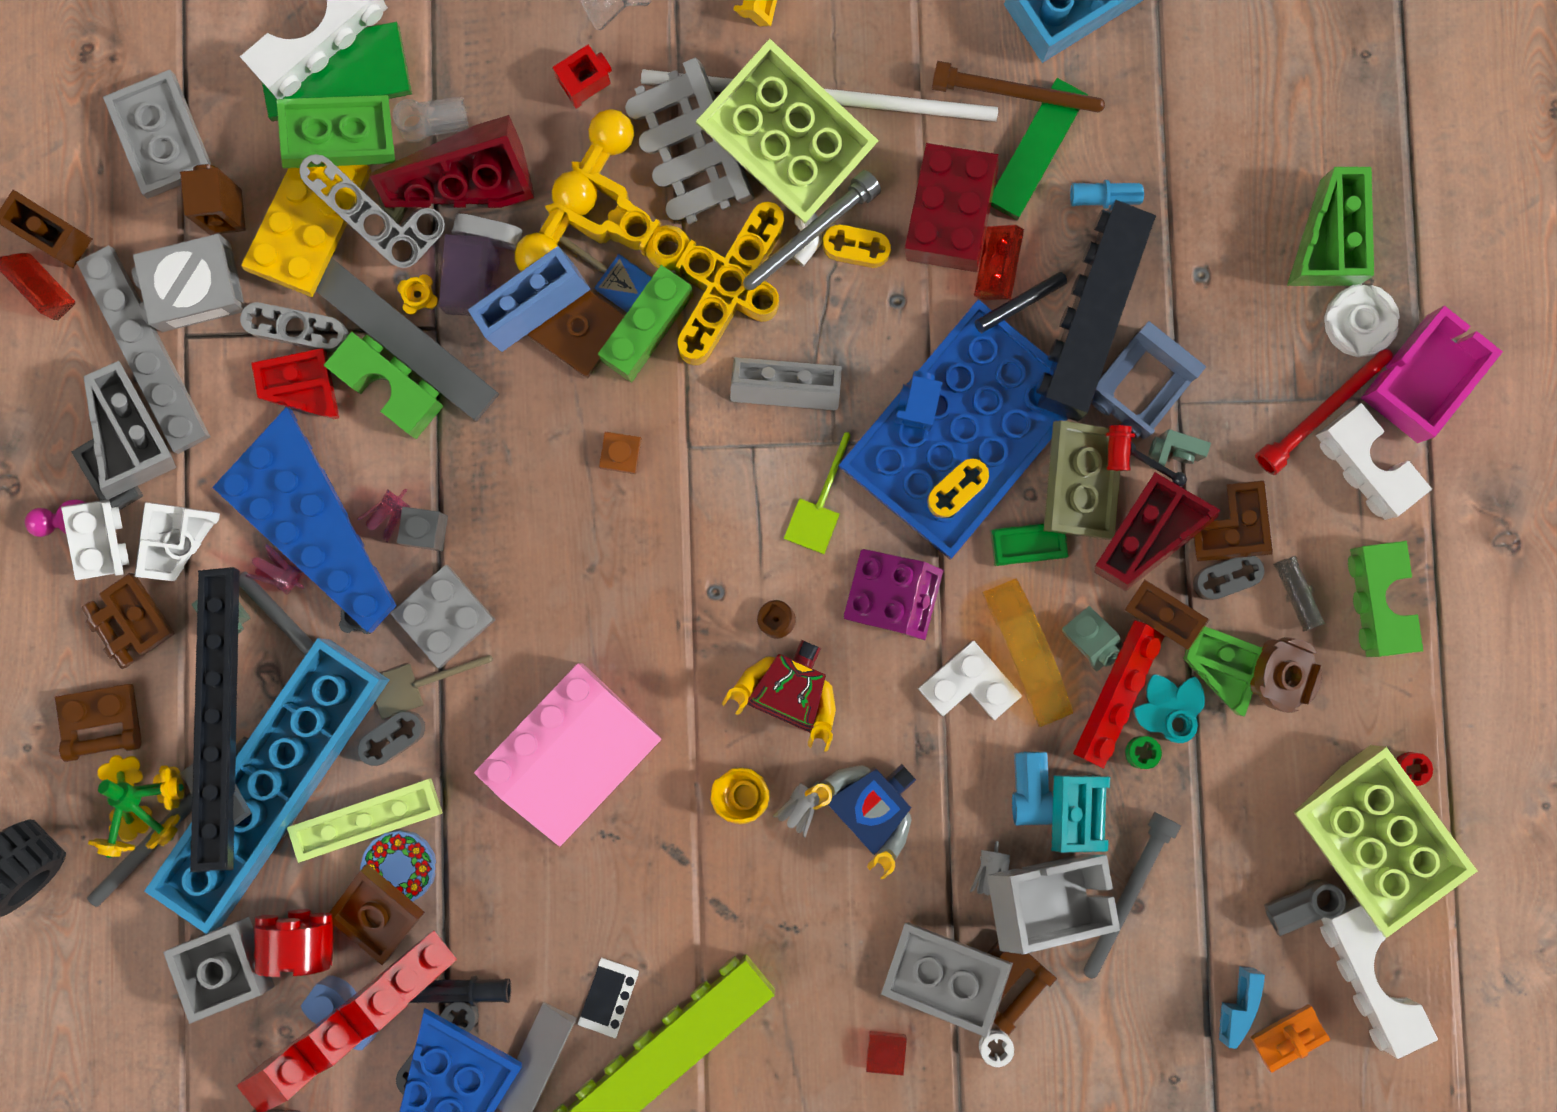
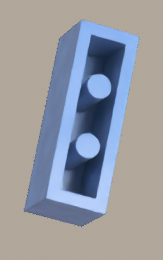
(529, 299)

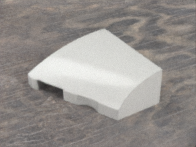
(169, 539)

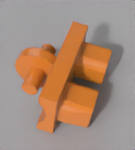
(1290, 1038)

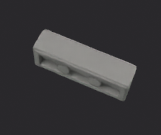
(785, 383)
(538, 1059)

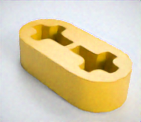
(857, 237)
(951, 482)

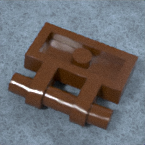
(136, 615)

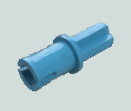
(1106, 193)

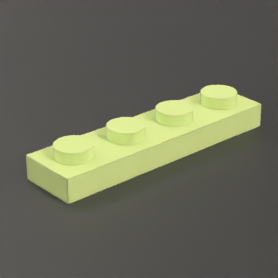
(364, 820)

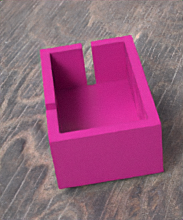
(1431, 375)

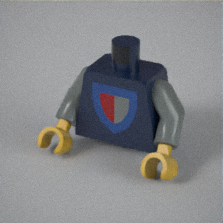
(870, 808)

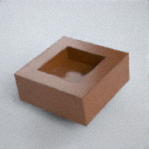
(620, 453)

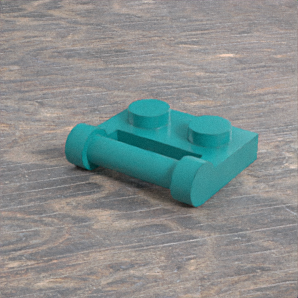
(1079, 813)

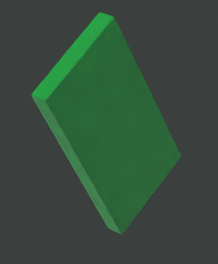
(368, 67)

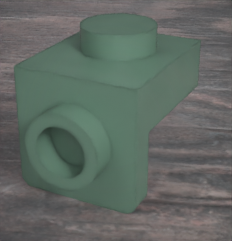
(1094, 638)

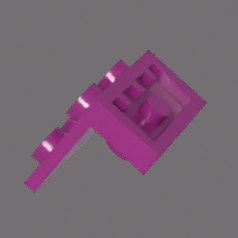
(893, 593)

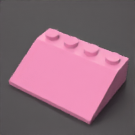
(568, 755)

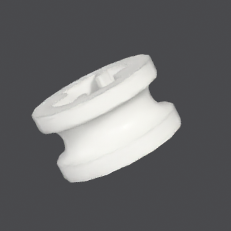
(997, 1061)

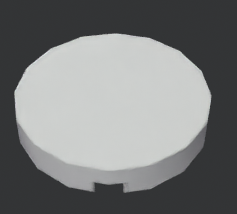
(1362, 320)

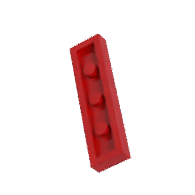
(1119, 694)

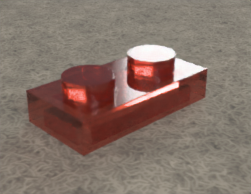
(999, 262)

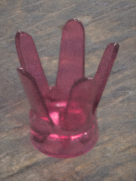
(388, 505)
(284, 576)

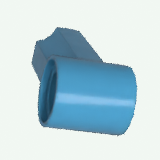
(1032, 800)

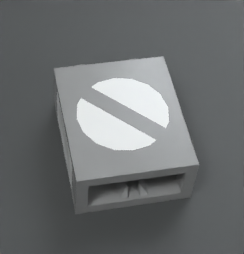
(188, 283)

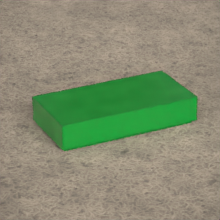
(1027, 545)

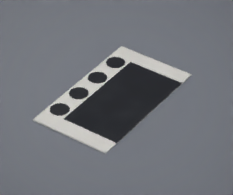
(608, 997)

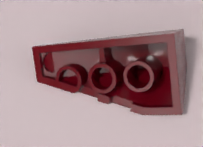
(467, 168)

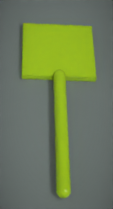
(812, 523)

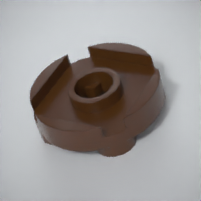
(1270, 670)

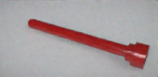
(1274, 456)

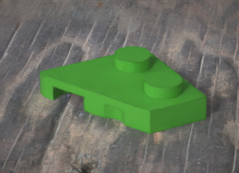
(1225, 666)

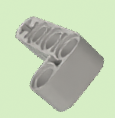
(366, 206)

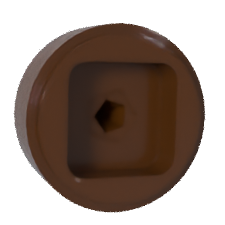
(776, 619)

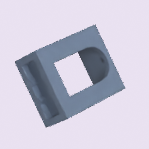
(1169, 353)

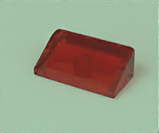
(36, 285)

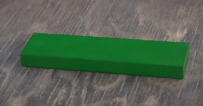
(1034, 154)

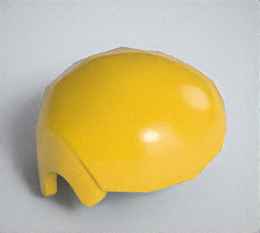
(740, 796)

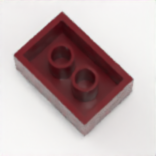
(951, 207)

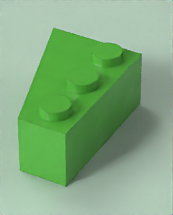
(1338, 232)

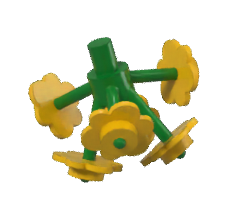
(128, 817)

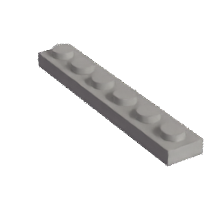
(143, 350)

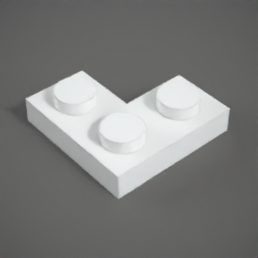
(970, 673)

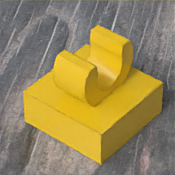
(757, 10)

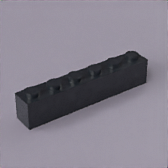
(1095, 311)

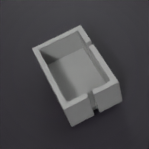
(1050, 905)

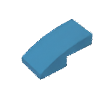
(1238, 1017)

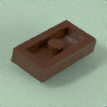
(1167, 614)

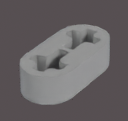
(500, 233)

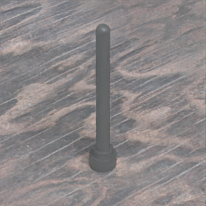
(863, 189)
(1161, 832)

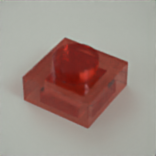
(886, 1053)

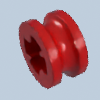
(1426, 765)

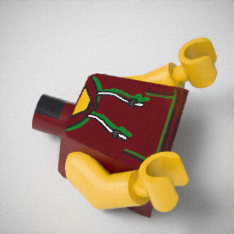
(789, 692)

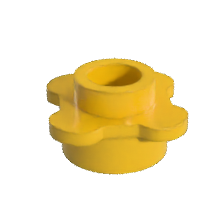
(409, 287)

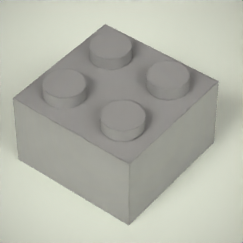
(216, 970)

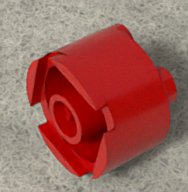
(293, 943)

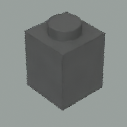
(422, 529)

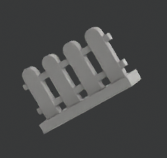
(681, 128)

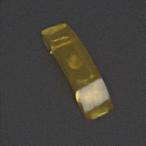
(1029, 652)

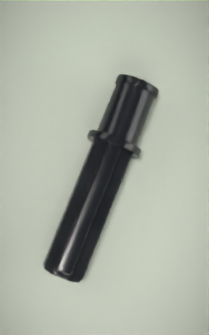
(466, 991)

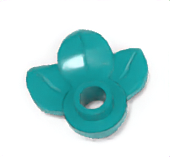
(1171, 702)

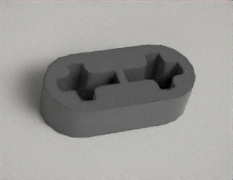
(1231, 585)
(387, 731)

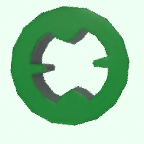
(1139, 742)

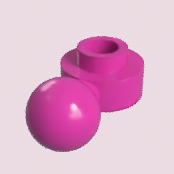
(43, 522)

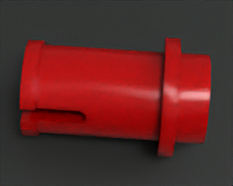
(1119, 447)

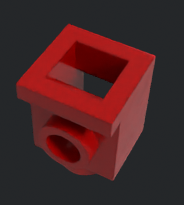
(580, 63)

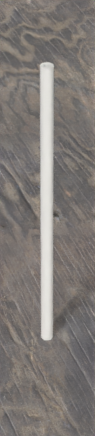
(866, 100)

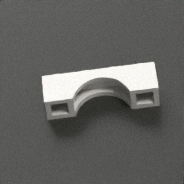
(288, 62)
(1397, 1023)

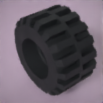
(26, 863)

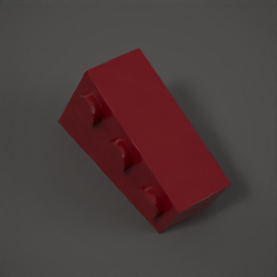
(1152, 531)

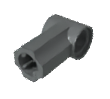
(1301, 907)

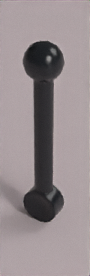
(1178, 478)

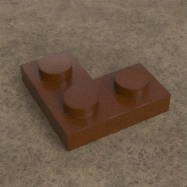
(1245, 532)

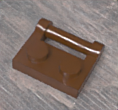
(94, 710)
(1028, 994)

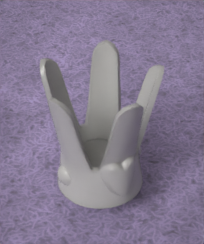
(799, 809)
(990, 863)

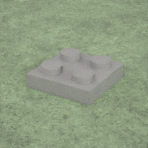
(442, 616)

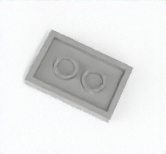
(156, 132)
(947, 979)

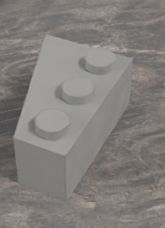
(123, 433)

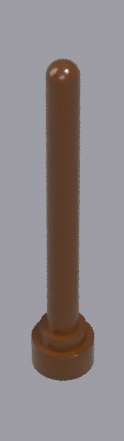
(949, 77)

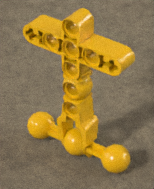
(576, 194)

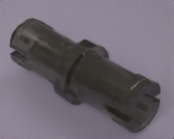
(1299, 593)

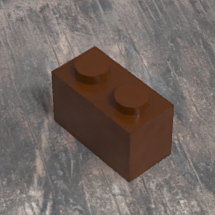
(212, 200)
(43, 229)

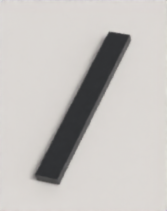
(215, 720)

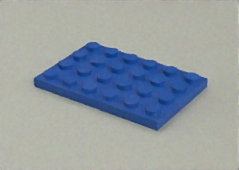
(981, 414)

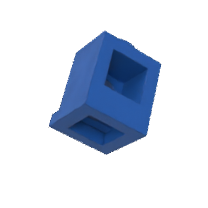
(919, 401)

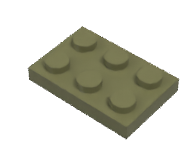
(1080, 488)

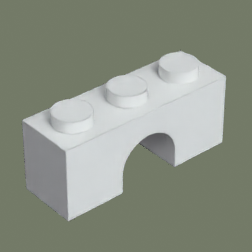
(1349, 443)

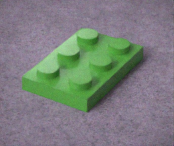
(339, 128)

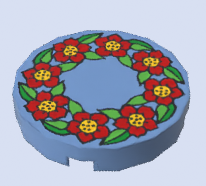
(403, 861)

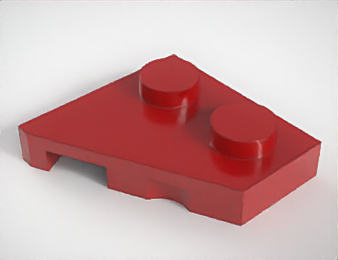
(297, 382)

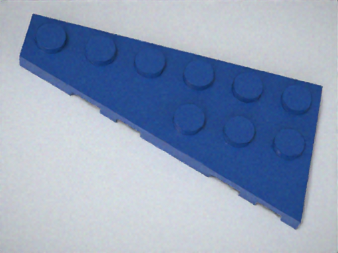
(299, 512)
(455, 1070)

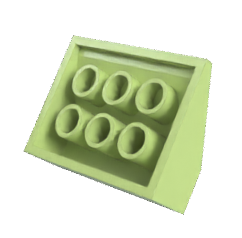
(787, 131)
(1384, 839)

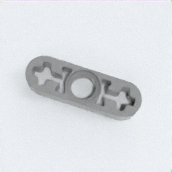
(271, 312)

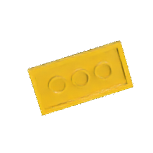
(302, 230)

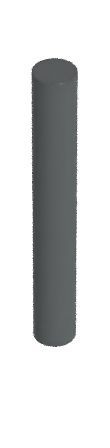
(275, 613)

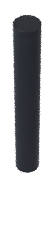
(1020, 302)

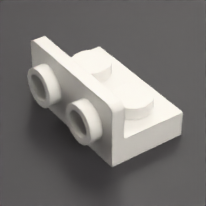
(93, 539)

